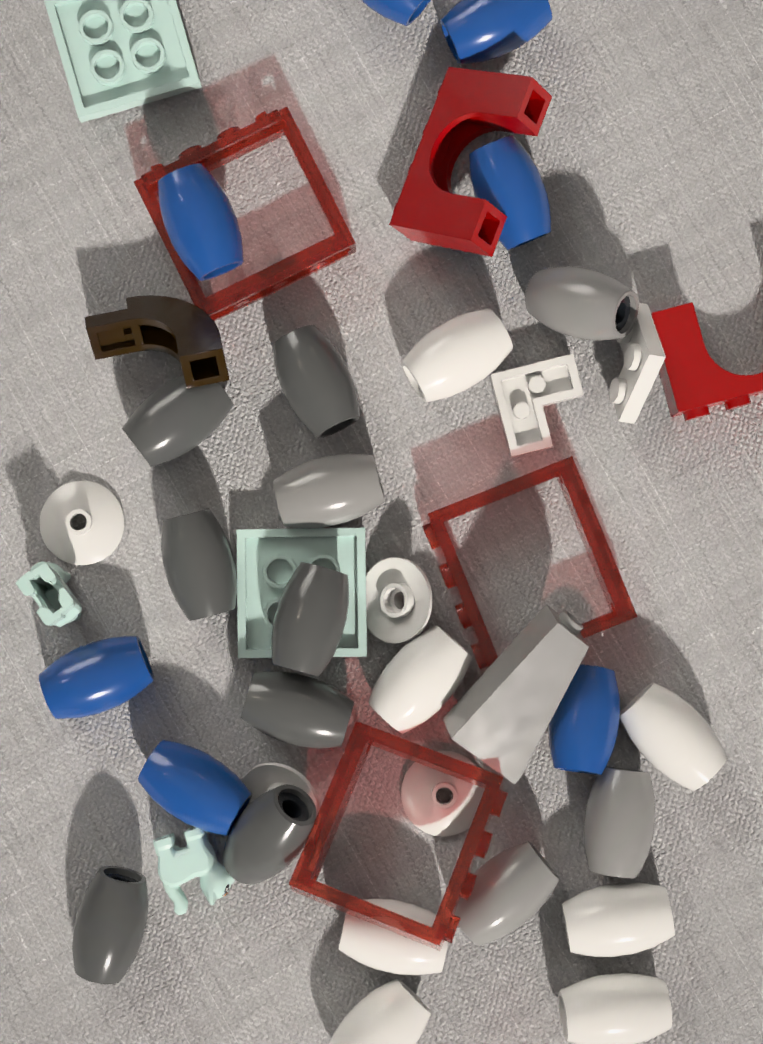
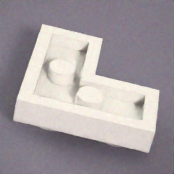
(642, 363)
(521, 398)

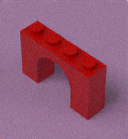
(465, 108)
(690, 374)

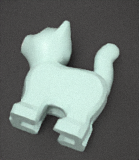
(48, 588)
(182, 864)

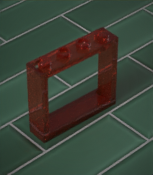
(228, 147)
(587, 525)
(333, 808)

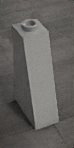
(519, 693)

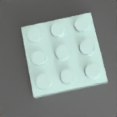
(121, 53)
(268, 561)

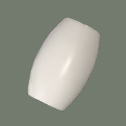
(457, 355)
(420, 679)
(673, 736)
(618, 919)
(389, 950)
(615, 1009)
(384, 1017)

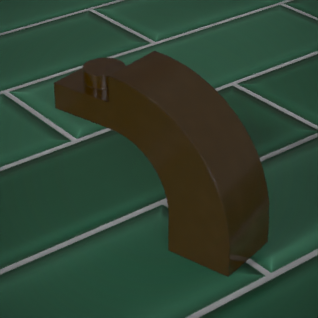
(166, 327)

